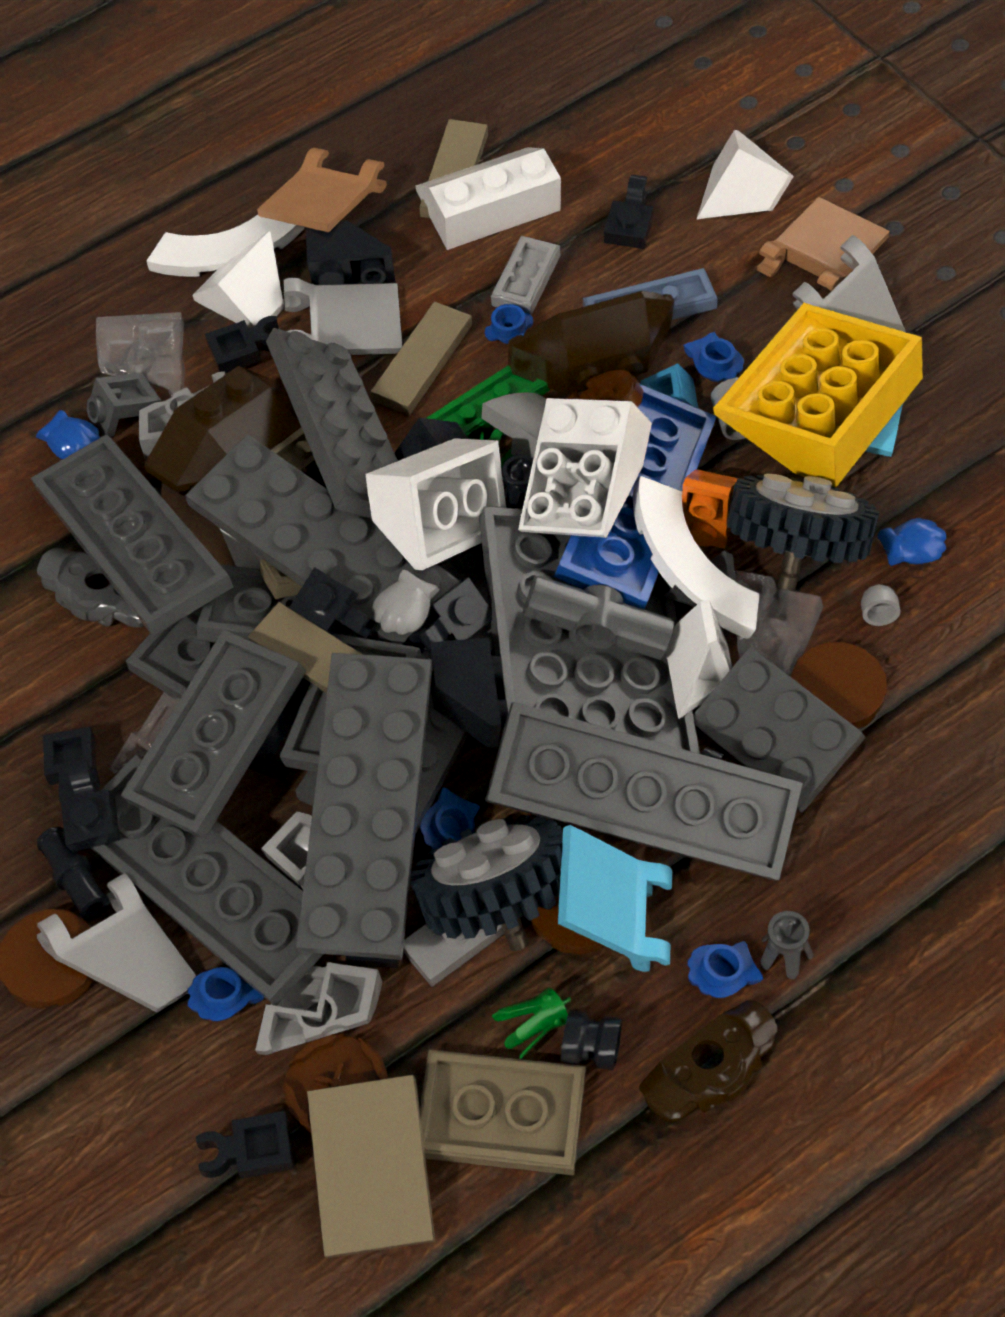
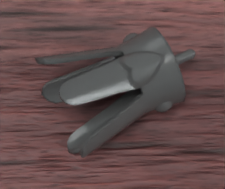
(786, 936)

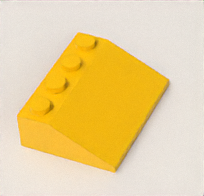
(823, 390)

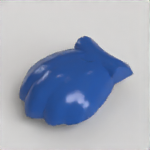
(715, 358)
(67, 434)
(913, 542)
(447, 819)
(722, 969)
(220, 994)

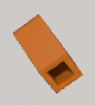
(707, 505)

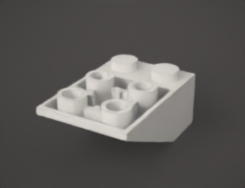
(584, 466)

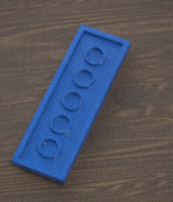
(623, 558)

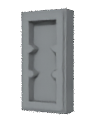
(526, 274)
(439, 956)

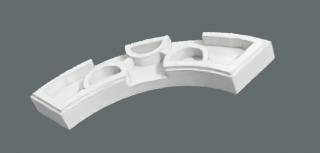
(195, 254)
(683, 564)

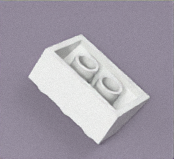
(492, 196)
(435, 499)

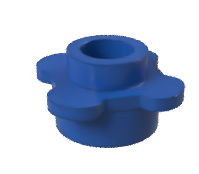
(507, 323)

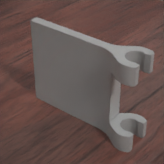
(351, 315)

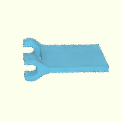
(606, 897)

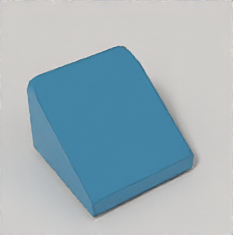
(673, 383)

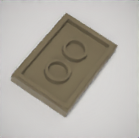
(501, 1111)
(370, 1166)

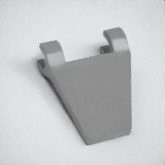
(860, 294)
(123, 951)

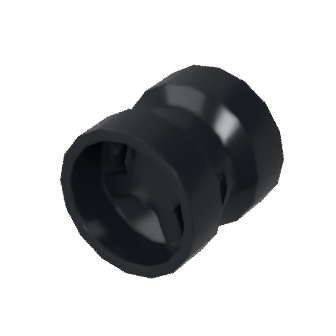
(590, 1039)

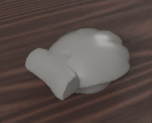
(404, 604)

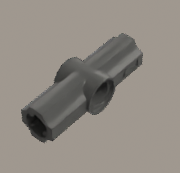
(598, 617)

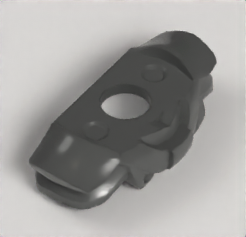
(67, 574)

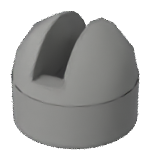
(880, 605)

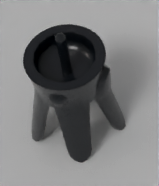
(516, 477)

